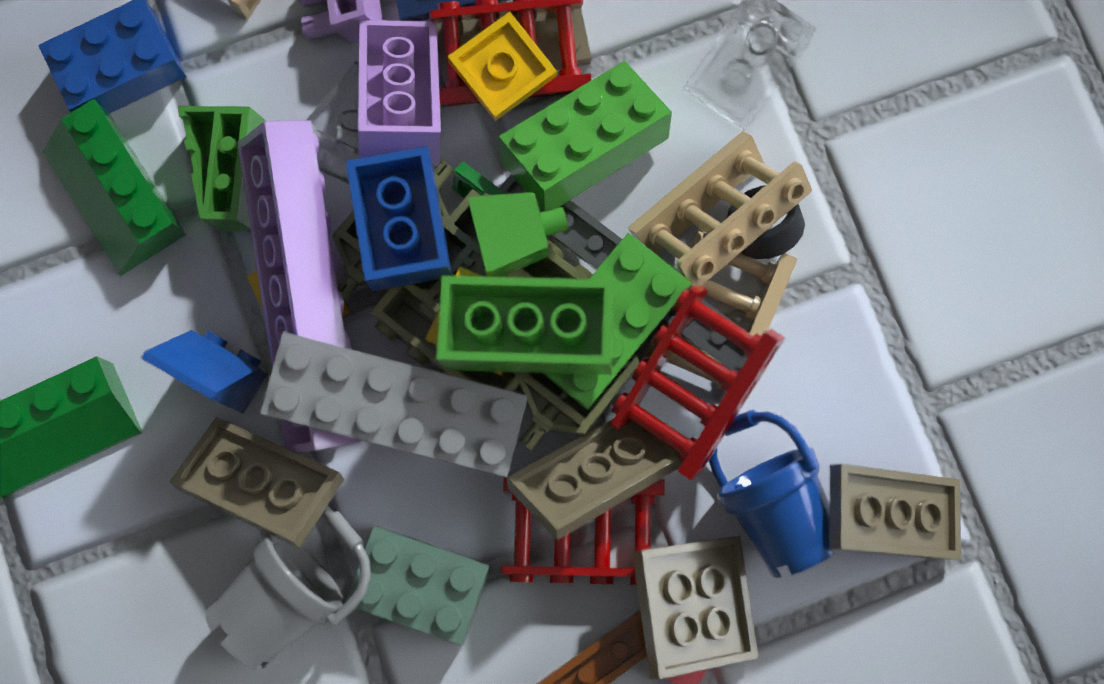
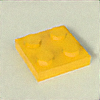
(502, 66)

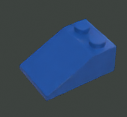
(209, 368)

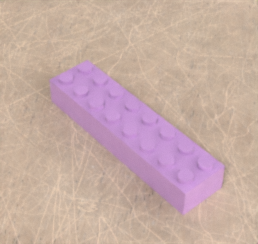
(293, 249)

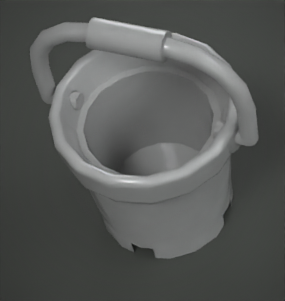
(284, 596)

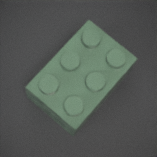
(421, 585)

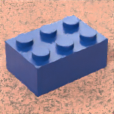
(113, 58)
(398, 218)

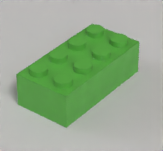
(585, 136)
(526, 325)

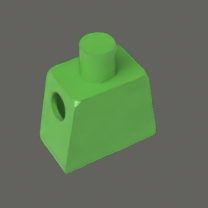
(513, 230)

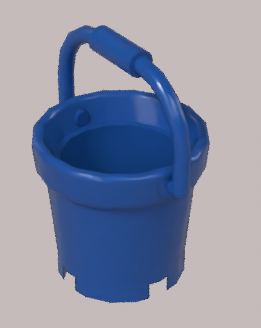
(779, 501)

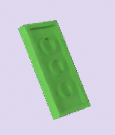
(642, 298)

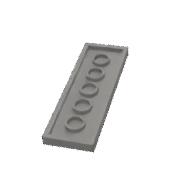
(394, 404)

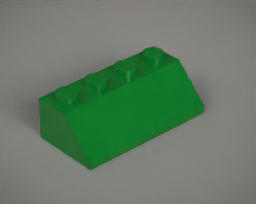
(111, 187)
(62, 423)

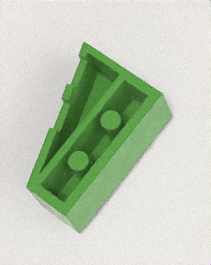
(216, 163)

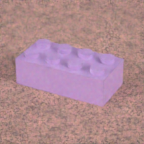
(398, 88)

